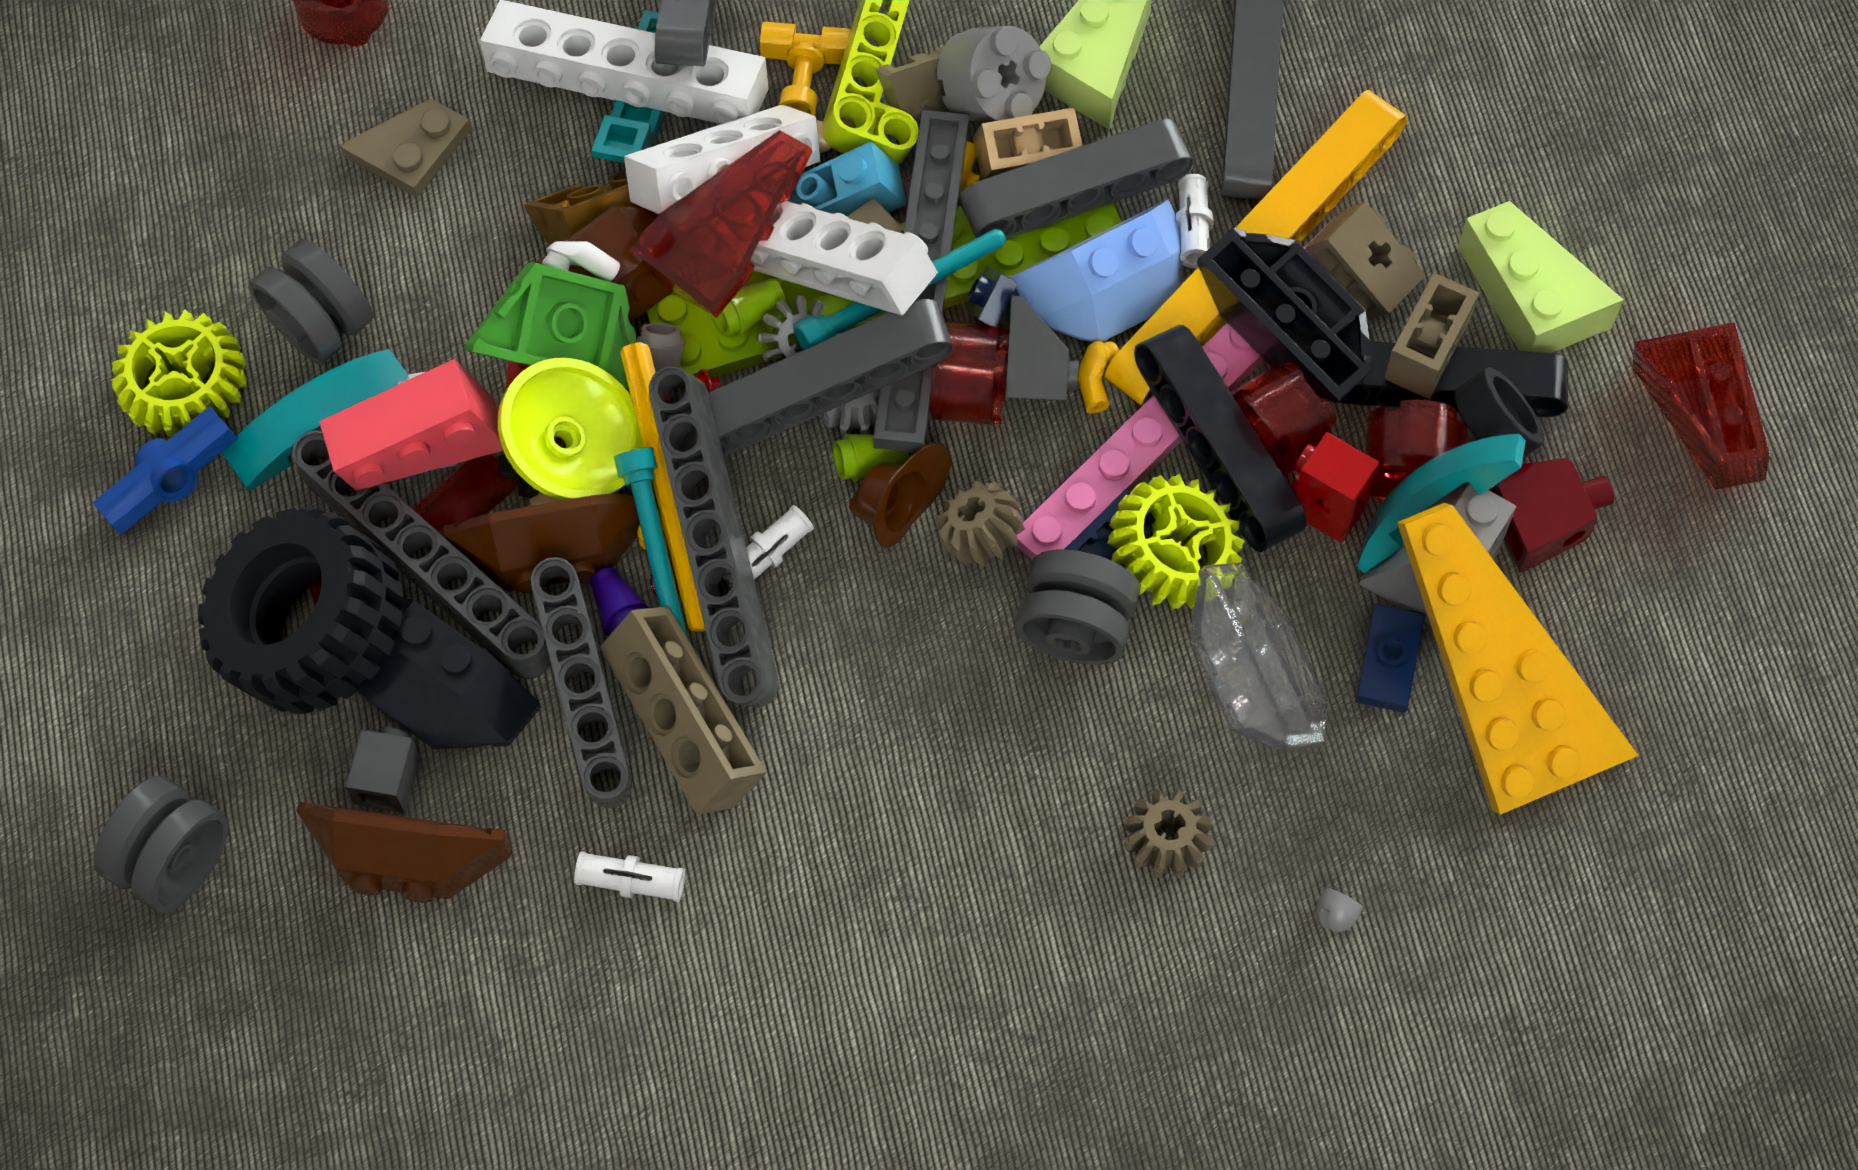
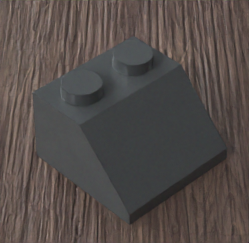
(1037, 358)

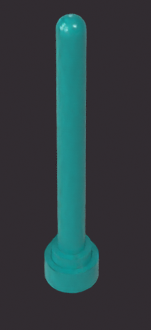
(815, 330)
(637, 470)

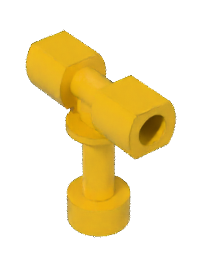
(805, 55)

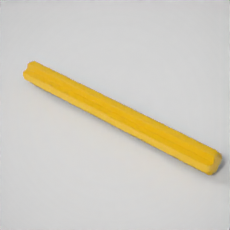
(639, 371)

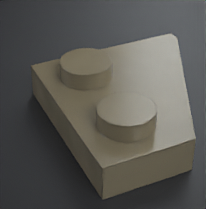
(914, 85)
(410, 145)

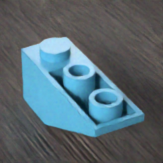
(852, 181)

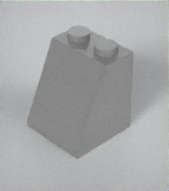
(1486, 517)

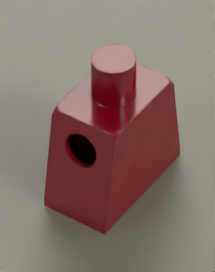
(1551, 509)

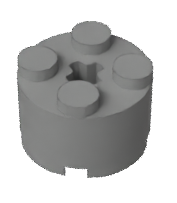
(993, 73)

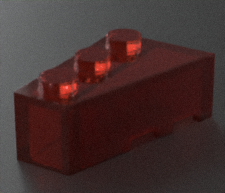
(1708, 400)

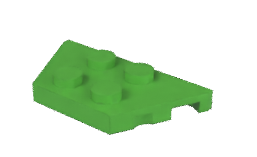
(557, 316)

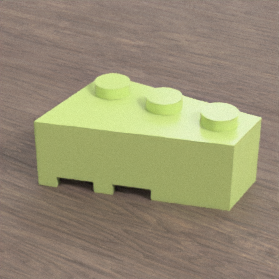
(1094, 54)
(1534, 282)

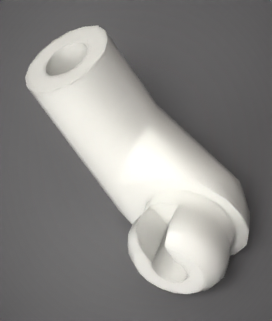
(584, 254)

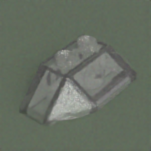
(1255, 661)

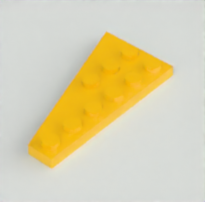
(1515, 690)

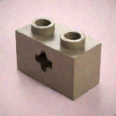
(1366, 259)
(1431, 335)

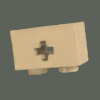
(1024, 140)

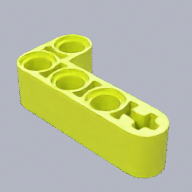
(863, 103)

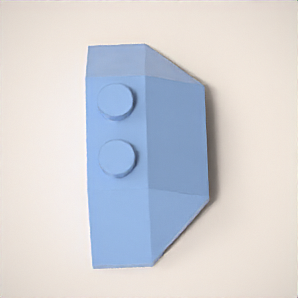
(1108, 278)

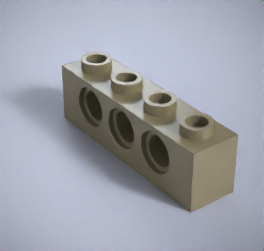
(682, 710)

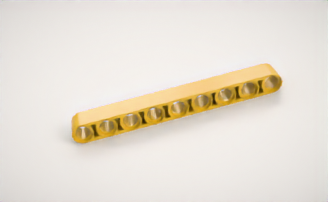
(1286, 212)

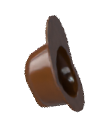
(898, 493)

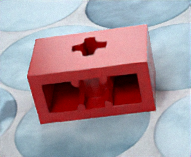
(1334, 485)

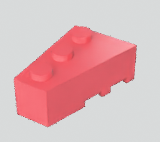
(413, 428)

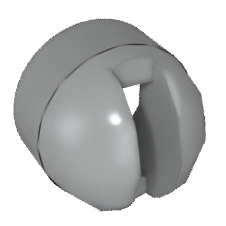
(1337, 910)

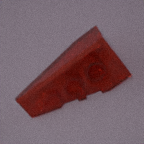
(709, 235)

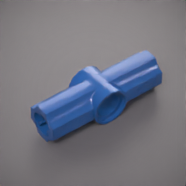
(165, 470)

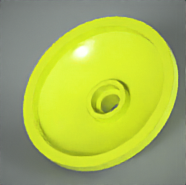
(581, 408)

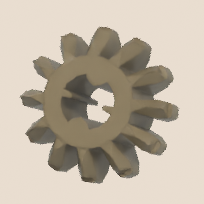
(980, 523)
(1179, 817)

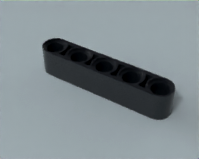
(1537, 376)
(1220, 437)

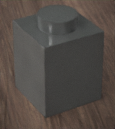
(383, 769)

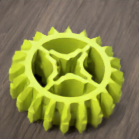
(187, 351)
(1184, 517)

